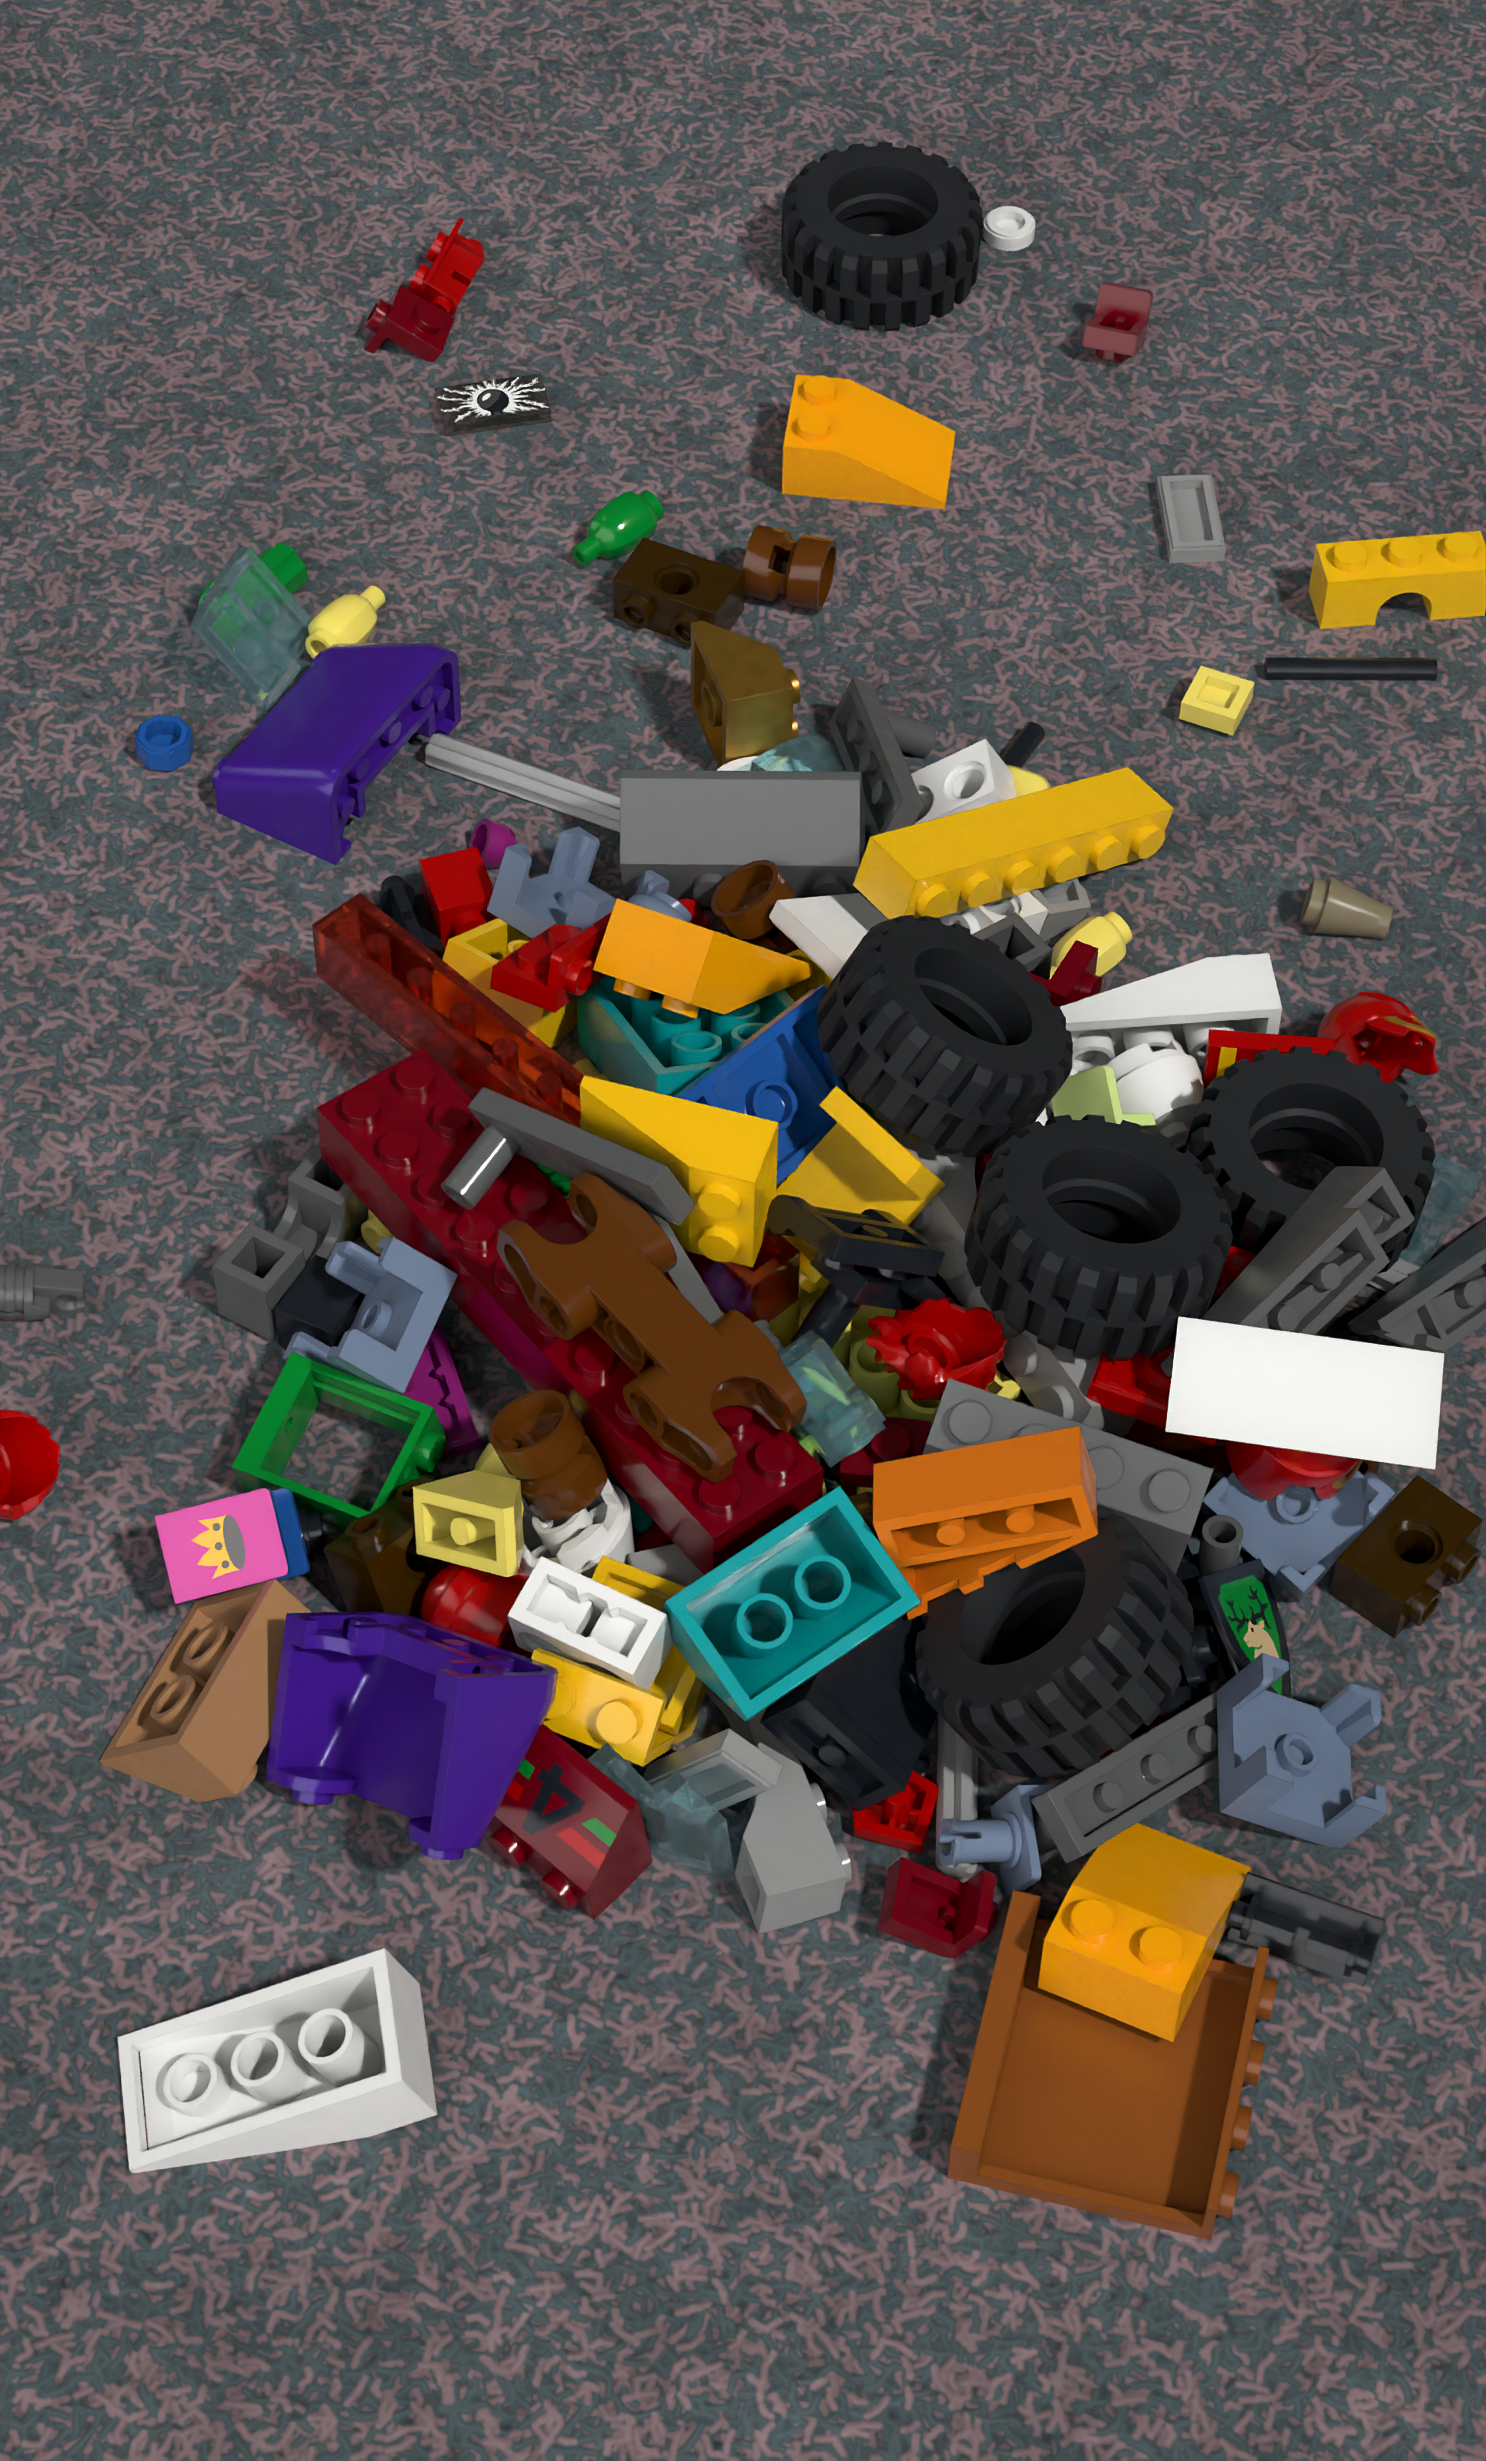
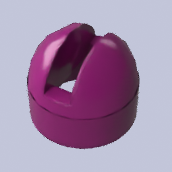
(491, 841)

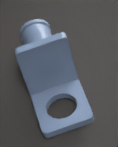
(1004, 1839)

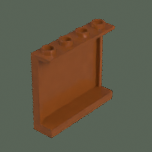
(1102, 2110)

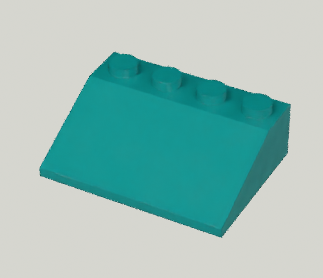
(659, 1048)

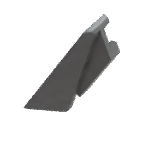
(1317, 1256)
(1437, 1302)

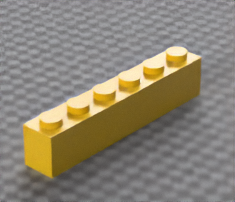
(1013, 846)

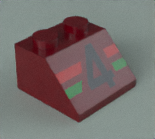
(571, 1827)

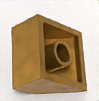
(740, 693)

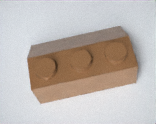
(209, 1697)

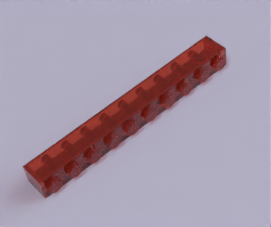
(481, 1046)

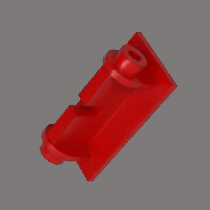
(453, 269)

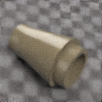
(1343, 910)

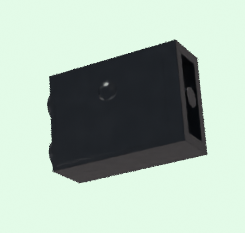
(860, 1717)

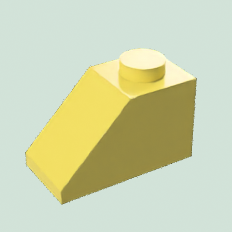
(471, 1521)

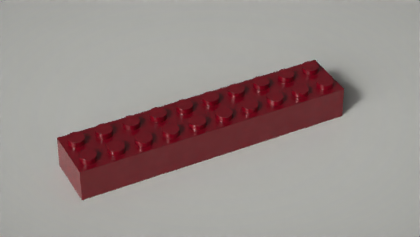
(394, 1149)

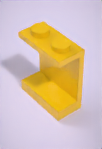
(855, 1171)
(609, 1710)

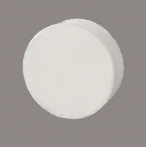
(1009, 228)

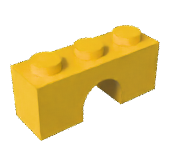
(1359, 576)

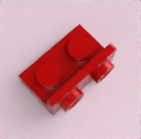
(552, 966)

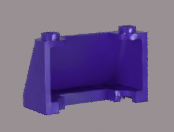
(333, 737)
(404, 1720)

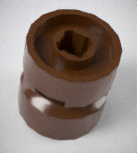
(808, 569)
(746, 902)
(548, 1453)

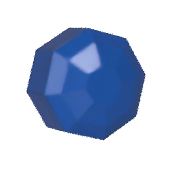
(164, 743)

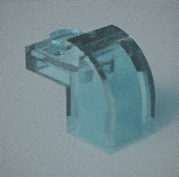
(837, 1412)

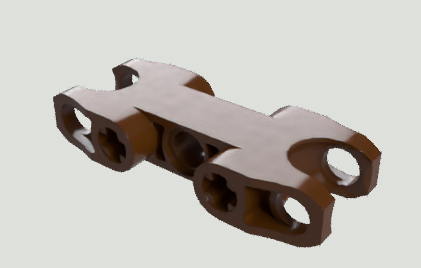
(679, 1358)

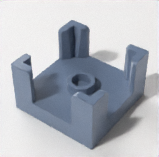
(563, 893)
(395, 1318)
(1298, 1531)
(1291, 1760)

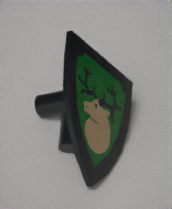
(1245, 1619)

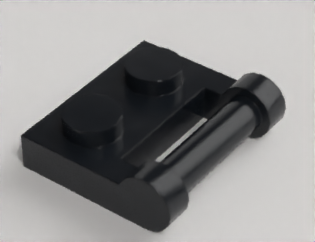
(854, 1239)

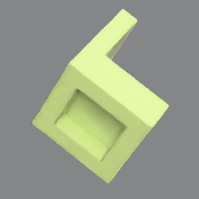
(1095, 1094)

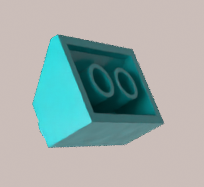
(788, 1605)

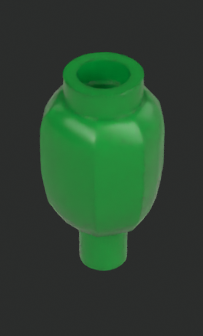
(619, 527)

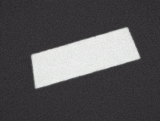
(1305, 1392)

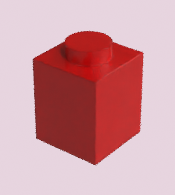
(456, 891)

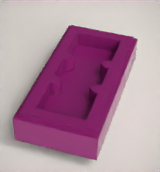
(438, 1385)

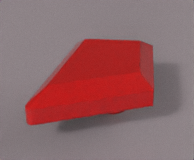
(900, 1819)

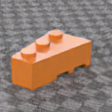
(983, 1507)

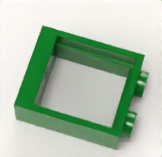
(289, 1411)

